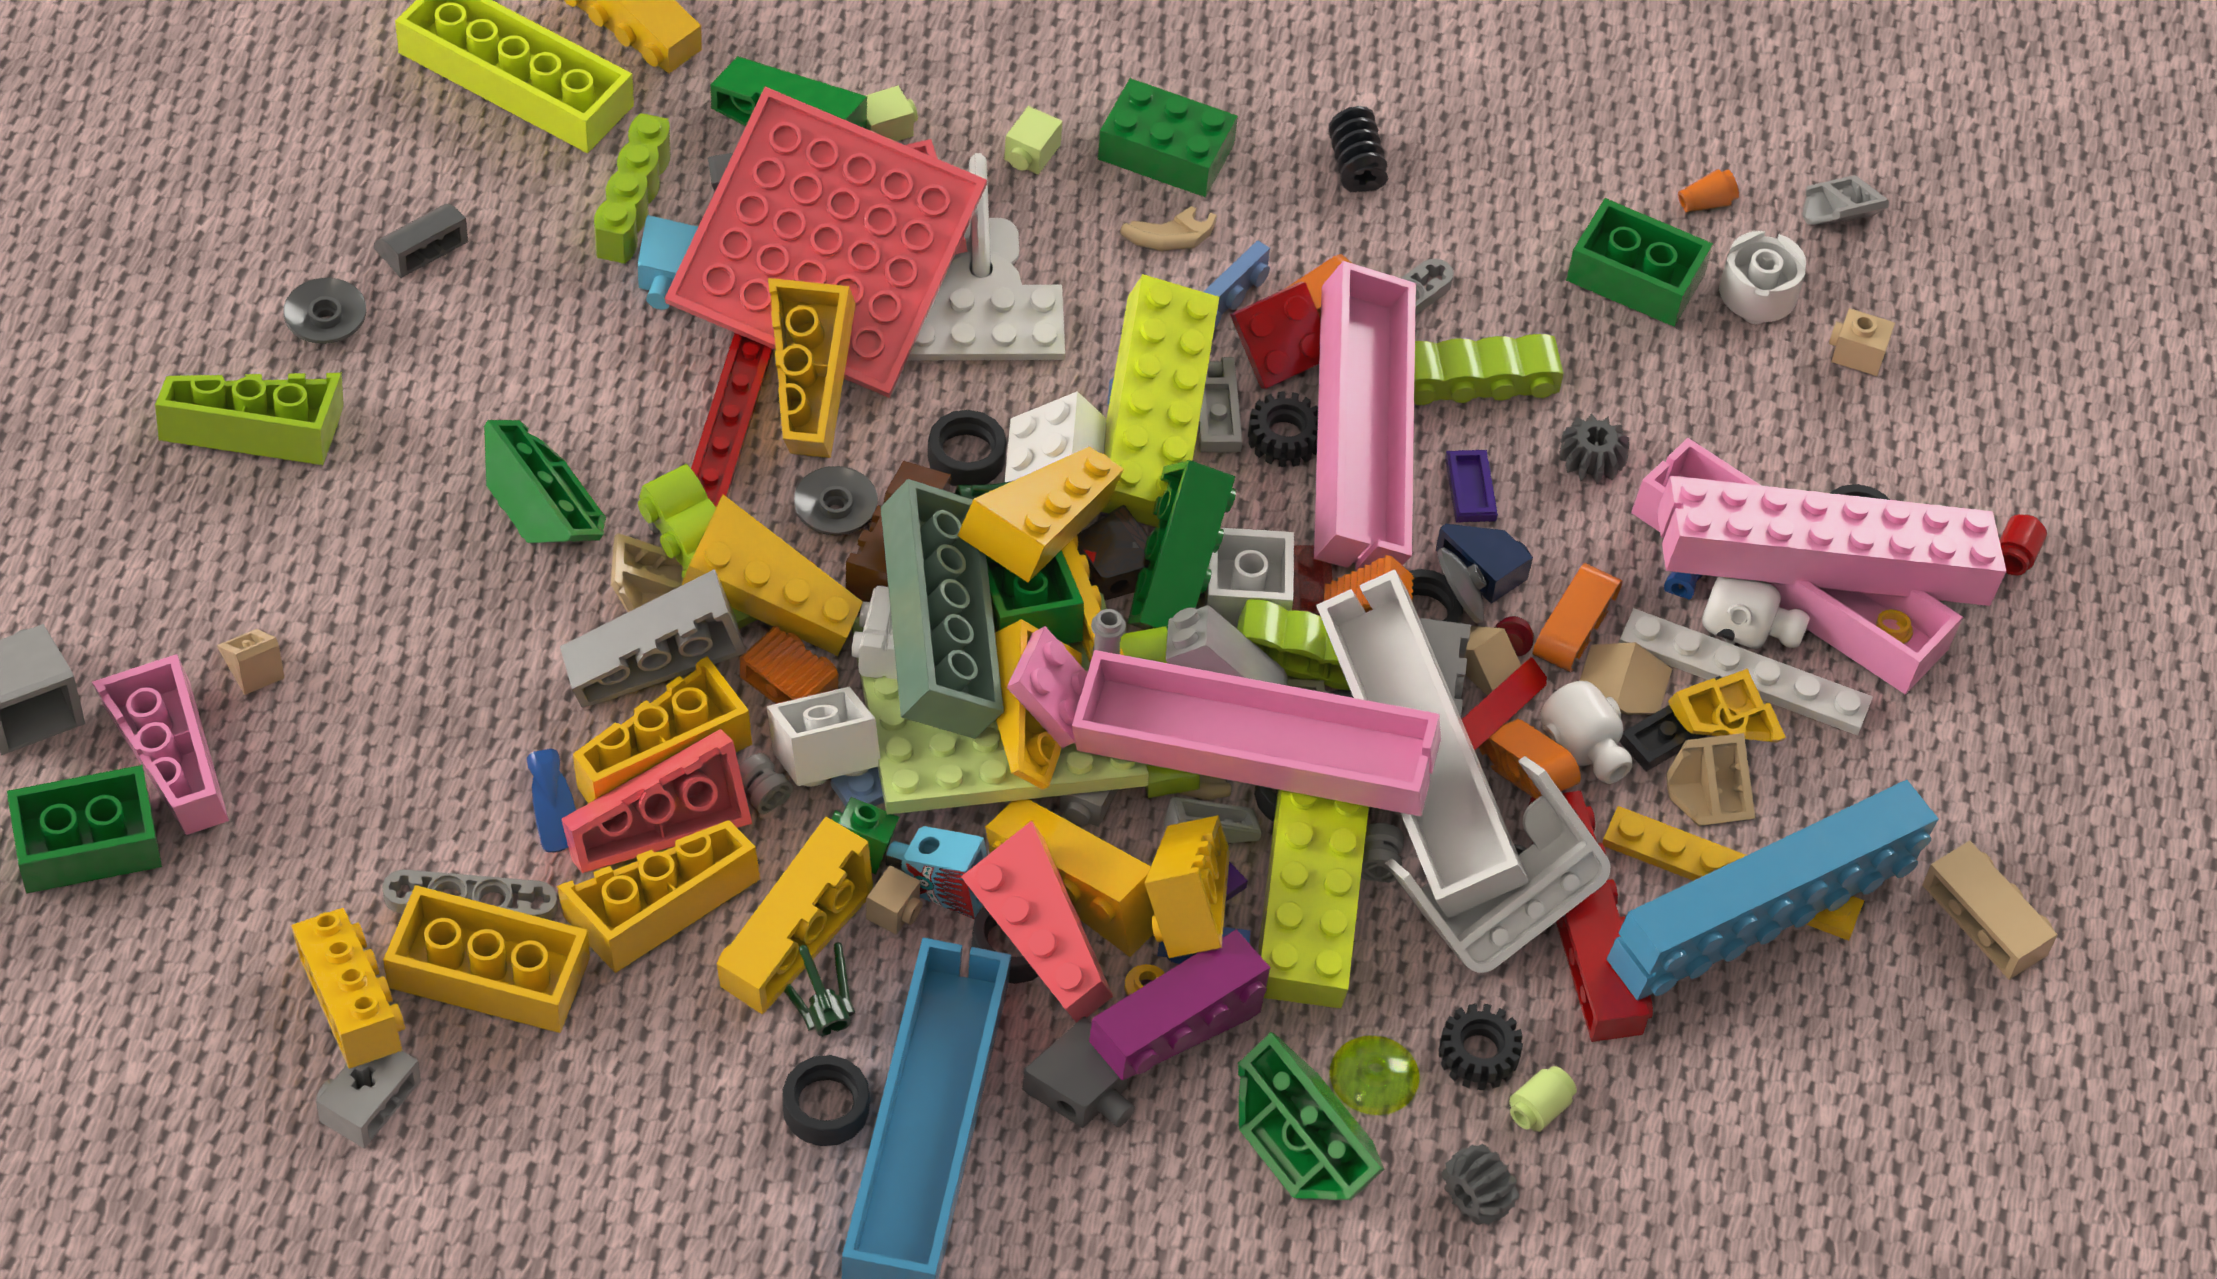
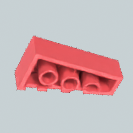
(660, 806)
(1035, 912)

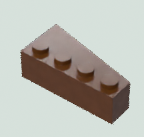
(868, 566)

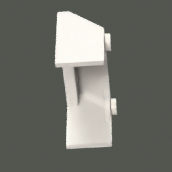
(1562, 872)

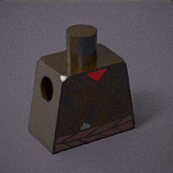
(1114, 552)

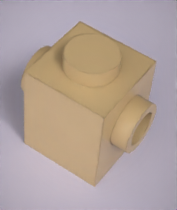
(1861, 341)

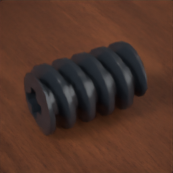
(1358, 149)

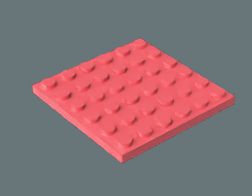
(834, 208)

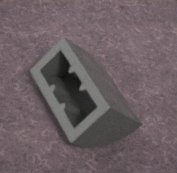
(423, 240)

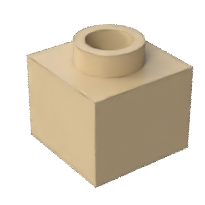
(894, 900)

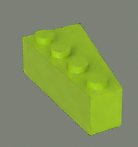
(252, 415)

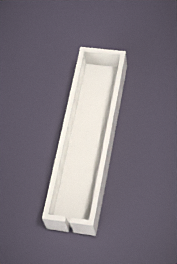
(1392, 663)

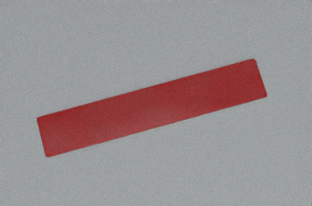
(1504, 702)

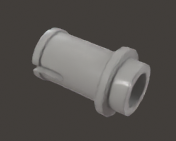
(1108, 630)

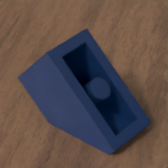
(1496, 553)

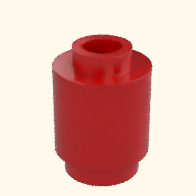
(2021, 543)

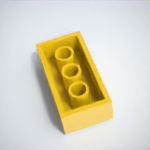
(487, 958)

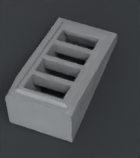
(1186, 810)

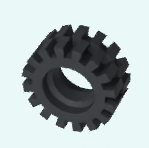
(1284, 447)
(1477, 1069)

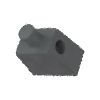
(1077, 1080)

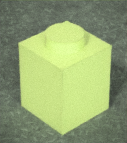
(891, 114)
(1033, 140)

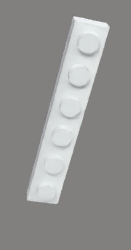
(1774, 680)

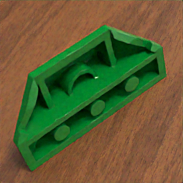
(538, 487)
(1302, 1126)

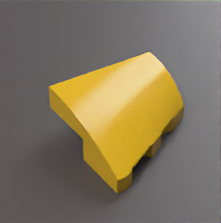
(1727, 708)

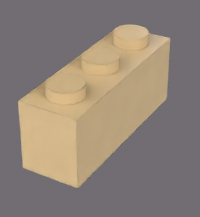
(1990, 909)

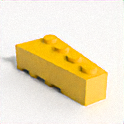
(1189, 886)
(660, 893)

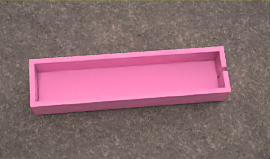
(1365, 418)
(1830, 540)
(1836, 616)
(1257, 732)

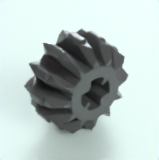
(1594, 448)
(1480, 1184)

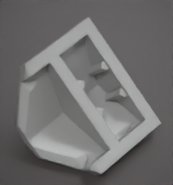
(1841, 201)

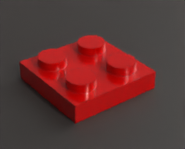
(1280, 334)

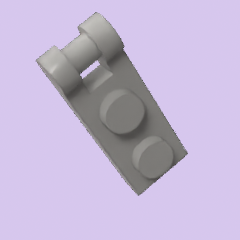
(1220, 414)

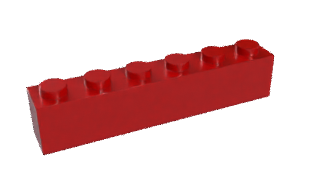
(1587, 939)

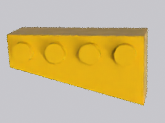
(655, 28)
(811, 354)
(1041, 512)
(773, 579)
(661, 729)
(1099, 878)
(804, 907)

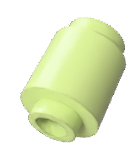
(1542, 1098)

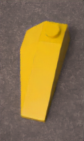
(1028, 746)

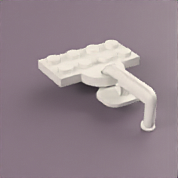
(984, 306)

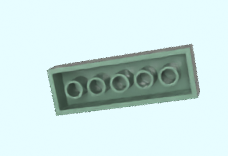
(940, 612)

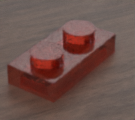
(1309, 579)

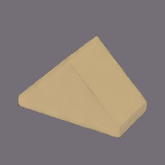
(1489, 657)
(253, 660)

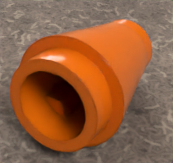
(1710, 192)

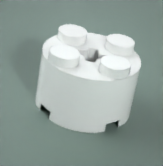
(1762, 277)

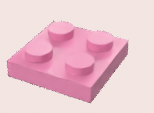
(1049, 684)

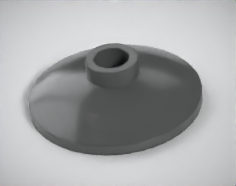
(324, 298)
(835, 487)
(1464, 582)

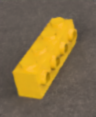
(348, 987)

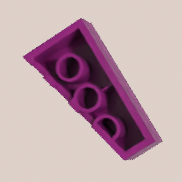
(1182, 1007)

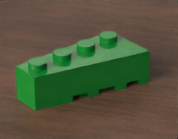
(742, 83)
(1182, 542)

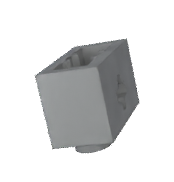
(381, 1088)

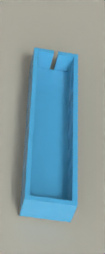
(1771, 890)
(927, 1115)

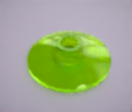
(1370, 1090)

